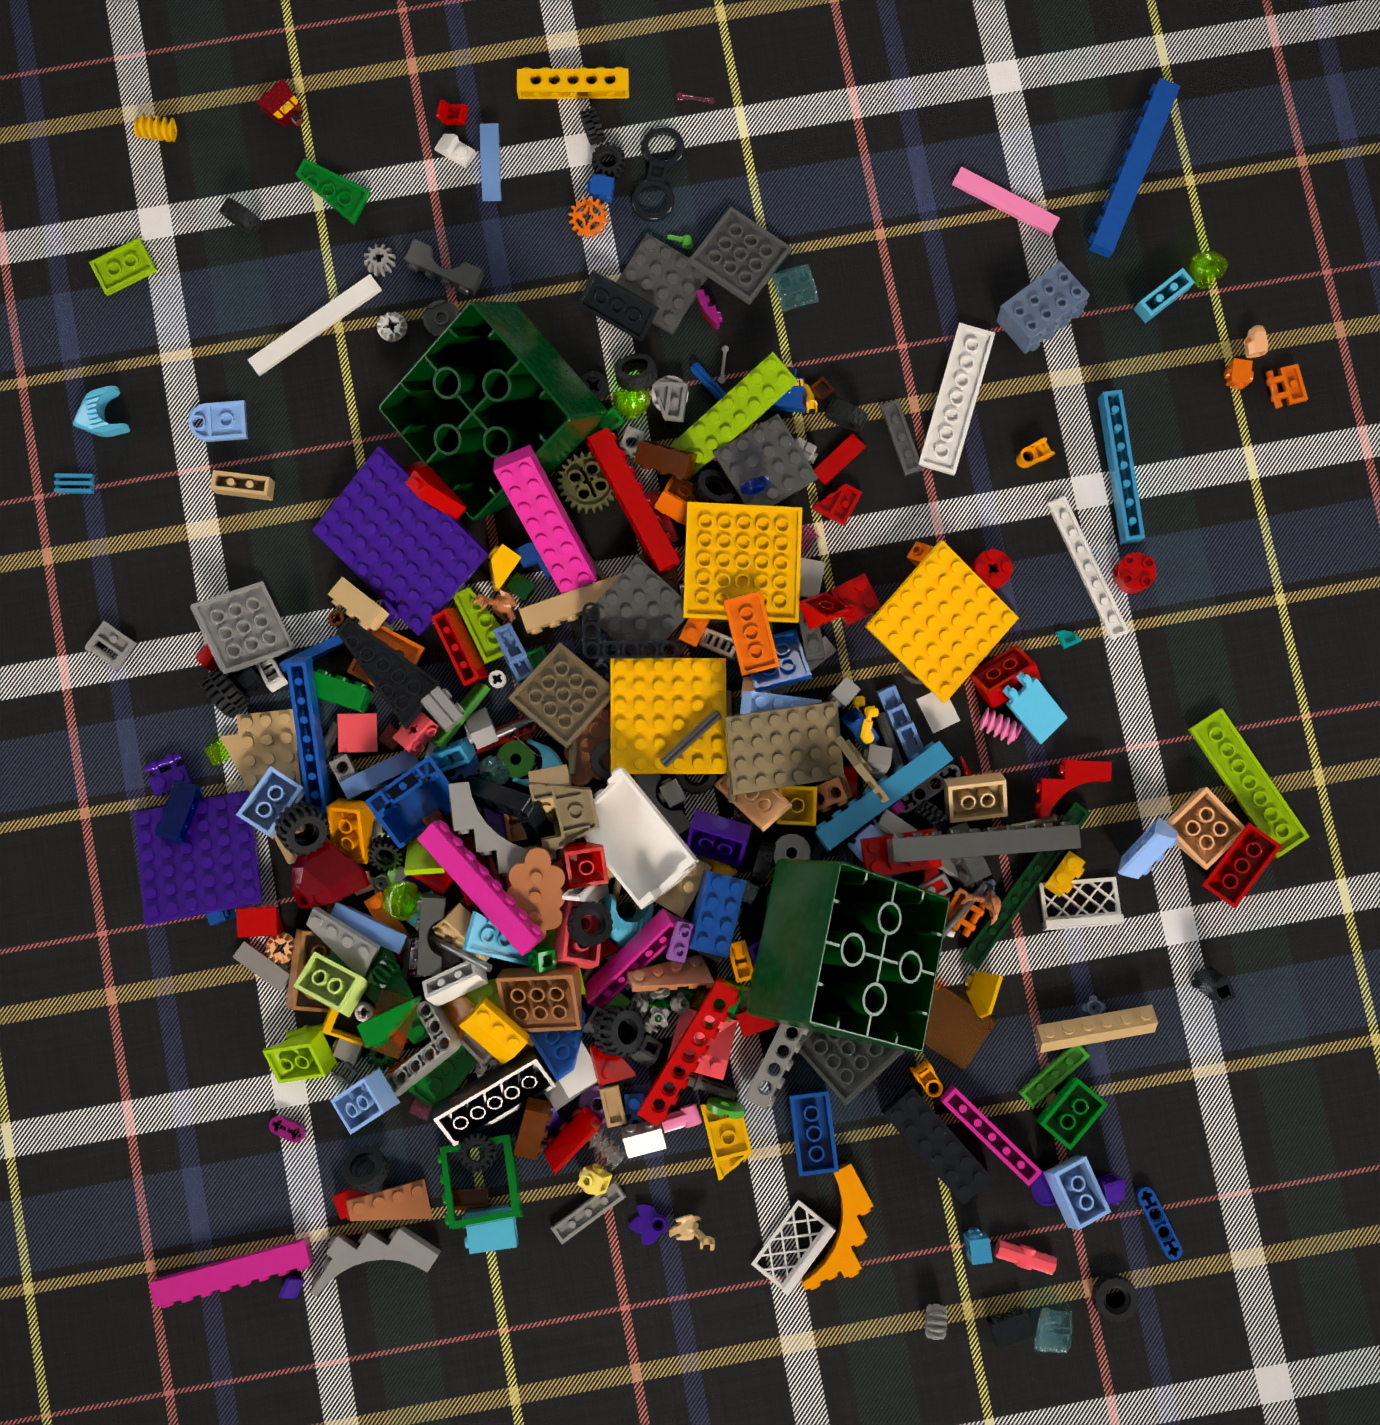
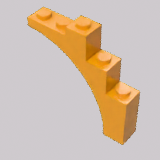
(841, 1256)

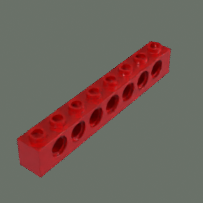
(720, 990)

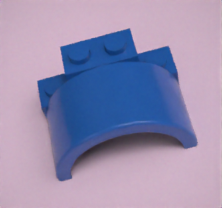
(411, 801)

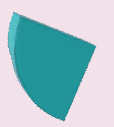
(1067, 638)

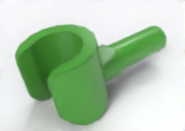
(686, 240)

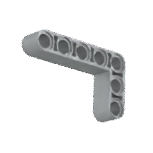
(425, 1056)

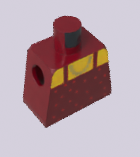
(281, 105)

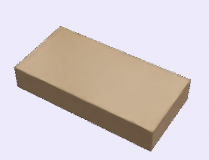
(613, 1106)

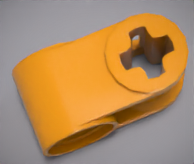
(1037, 452)
(926, 1077)

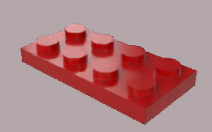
(876, 856)

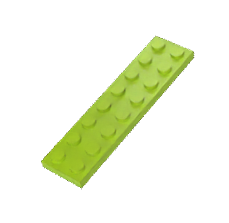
(736, 410)
(1248, 780)

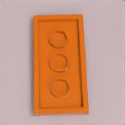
(751, 633)

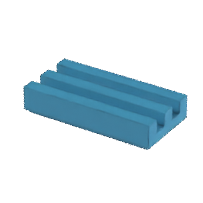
(58, 483)

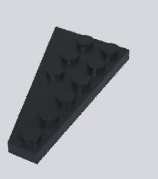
(392, 674)

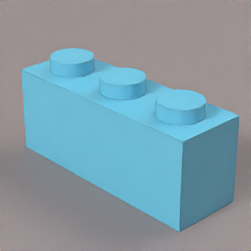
(1164, 295)

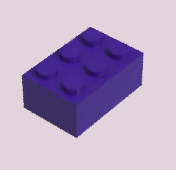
(718, 838)

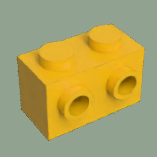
(1064, 874)

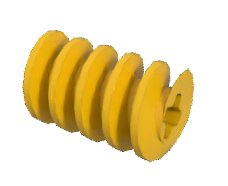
(155, 129)

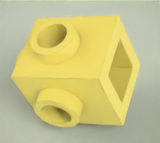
(594, 1179)

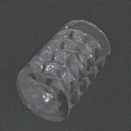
(606, 1148)

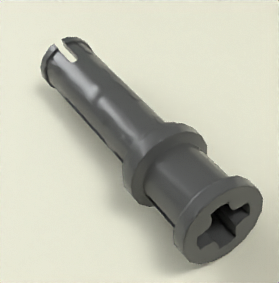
(698, 1082)

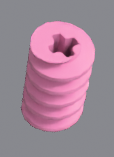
(1000, 726)

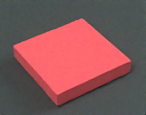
(357, 733)

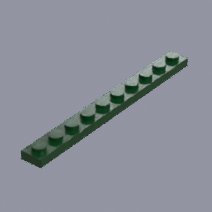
(1019, 893)

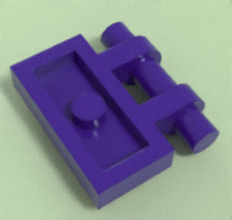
(164, 781)

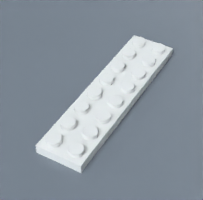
(956, 399)

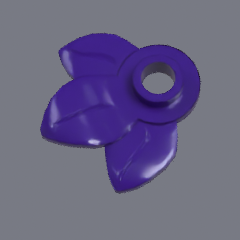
(646, 1225)

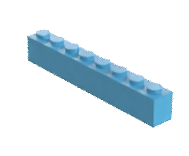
(1121, 467)
(896, 786)

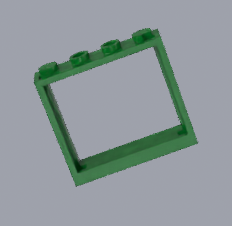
(513, 1182)

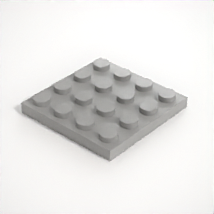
(242, 628)

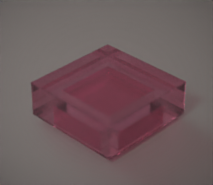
(420, 1109)

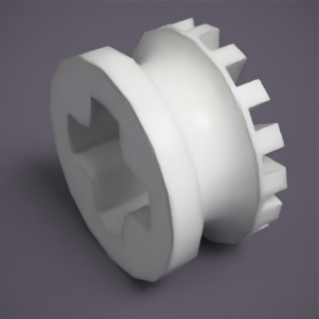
(496, 673)
(358, 1015)

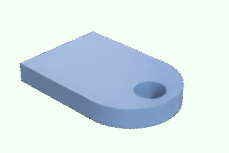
(220, 421)

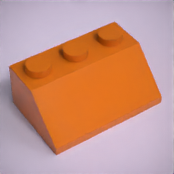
(675, 498)

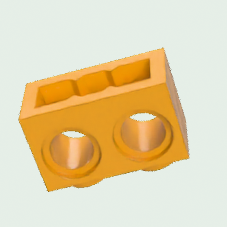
(740, 961)

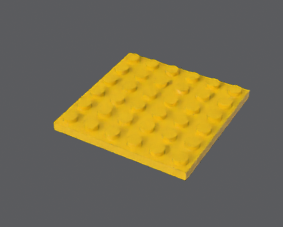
(742, 552)
(942, 621)
(658, 705)

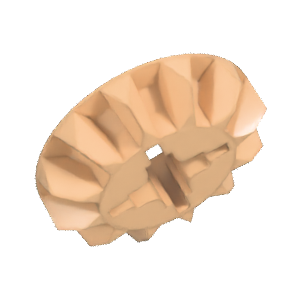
(271, 947)

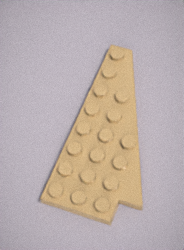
(263, 742)

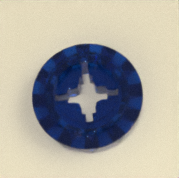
(755, 485)

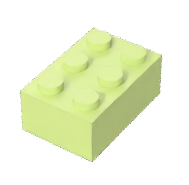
(331, 984)

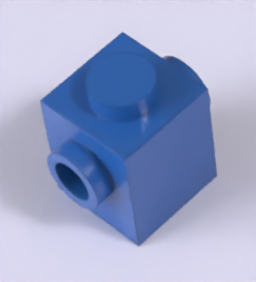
(601, 188)

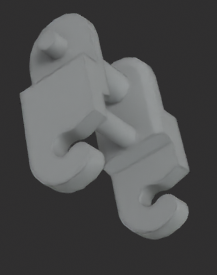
(340, 1077)

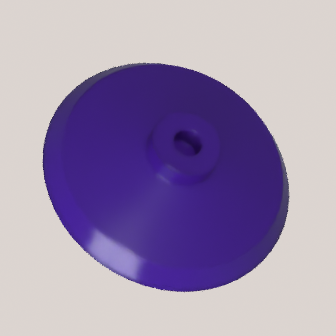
(1042, 1191)

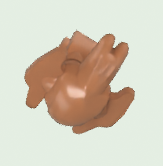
(500, 604)
(990, 901)

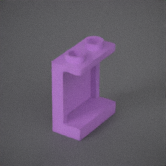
(680, 940)

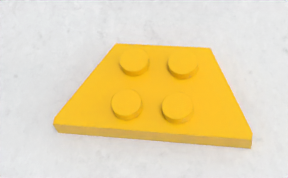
(727, 1141)

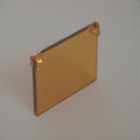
(955, 1027)

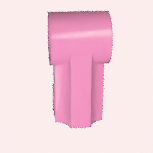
(685, 1117)

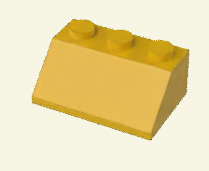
(501, 565)
(495, 1031)

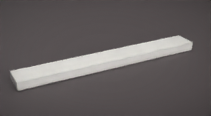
(314, 325)
(1087, 567)

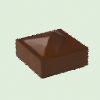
(434, 816)

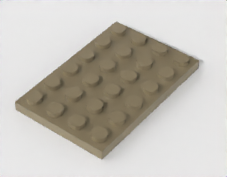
(783, 747)

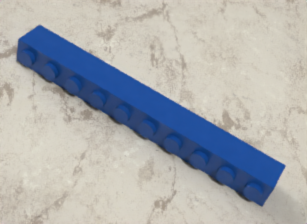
(1134, 167)

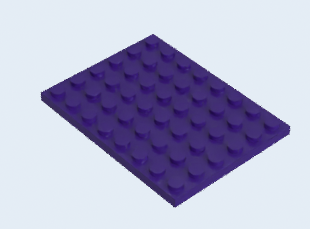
(400, 542)

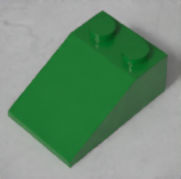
(379, 1028)

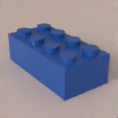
(716, 913)
(813, 1132)

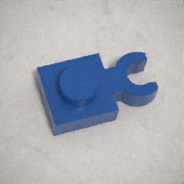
(466, 769)
(632, 1103)

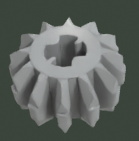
(372, 260)
(936, 1321)

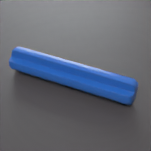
(707, 381)

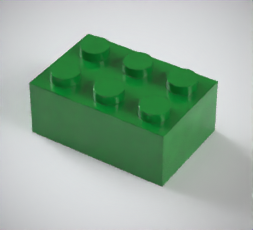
(342, 692)
(1071, 1112)

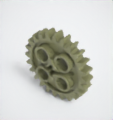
(572, 489)

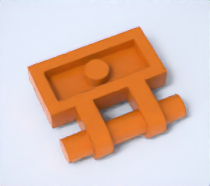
(1292, 385)
(969, 925)

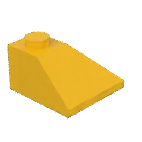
(803, 805)
(983, 991)

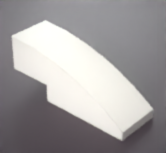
(586, 894)

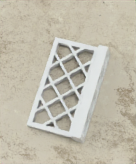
(1086, 919)
(807, 1258)

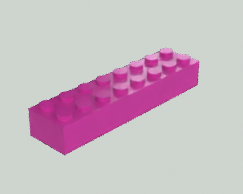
(545, 519)

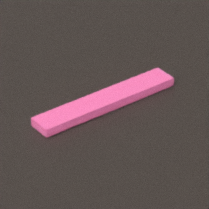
(1005, 201)

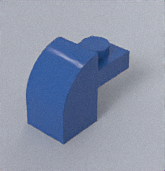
(531, 557)

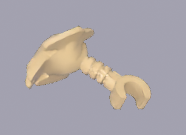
(688, 1229)

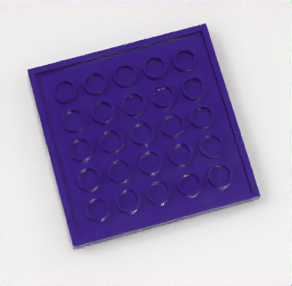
(209, 872)

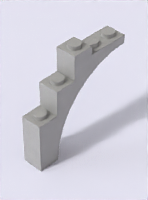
(466, 817)
(403, 1247)

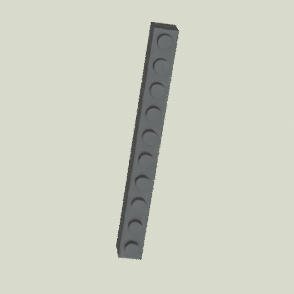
(983, 843)

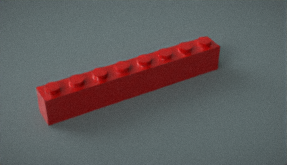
(633, 501)

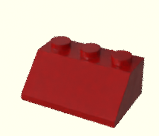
(1000, 672)
(571, 1137)

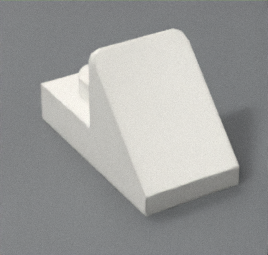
(455, 150)

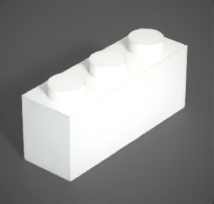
(454, 983)

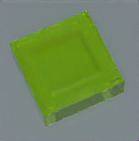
(217, 753)

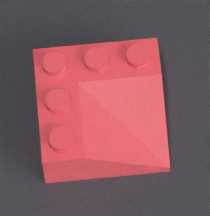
(717, 1056)

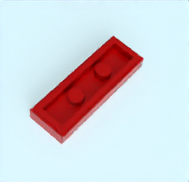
(839, 459)

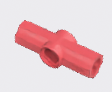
(1025, 1257)

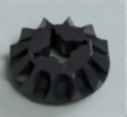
(596, 377)

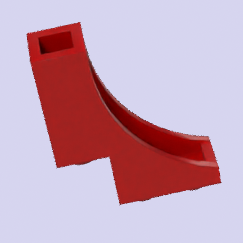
(1072, 774)

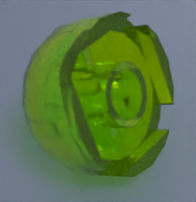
(1206, 267)
(631, 402)
(400, 899)

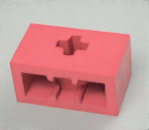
(417, 735)

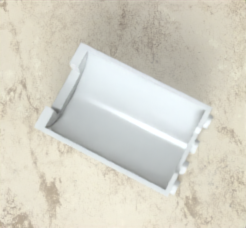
(638, 840)

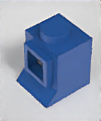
(221, 916)

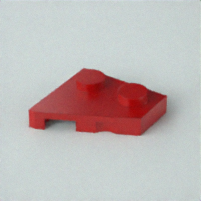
(839, 504)
(609, 1068)

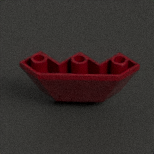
(326, 876)

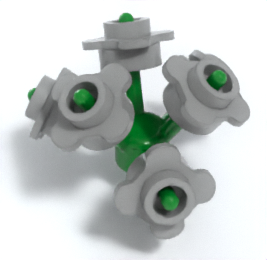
(660, 1009)

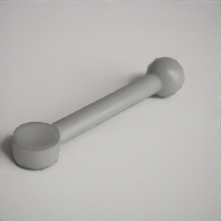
(721, 379)

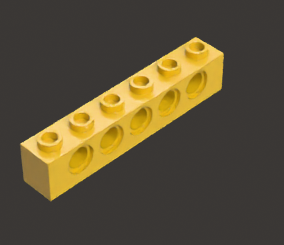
(579, 90)

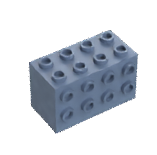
(1043, 307)

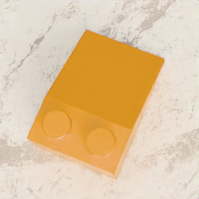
(351, 827)

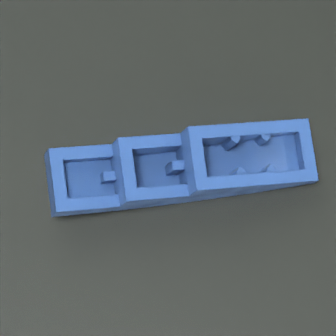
(490, 162)
(513, 652)
(900, 721)
(378, 774)
(370, 927)

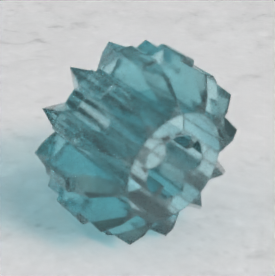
(493, 770)

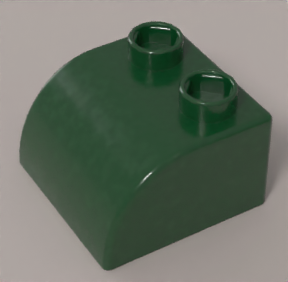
(486, 393)
(846, 955)

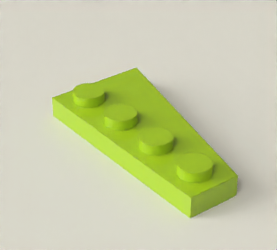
(479, 624)

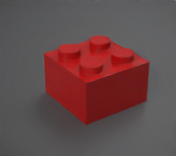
(858, 595)

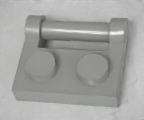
(112, 639)

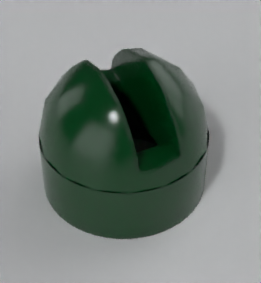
(626, 910)

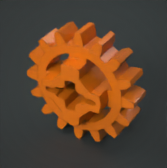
(597, 219)

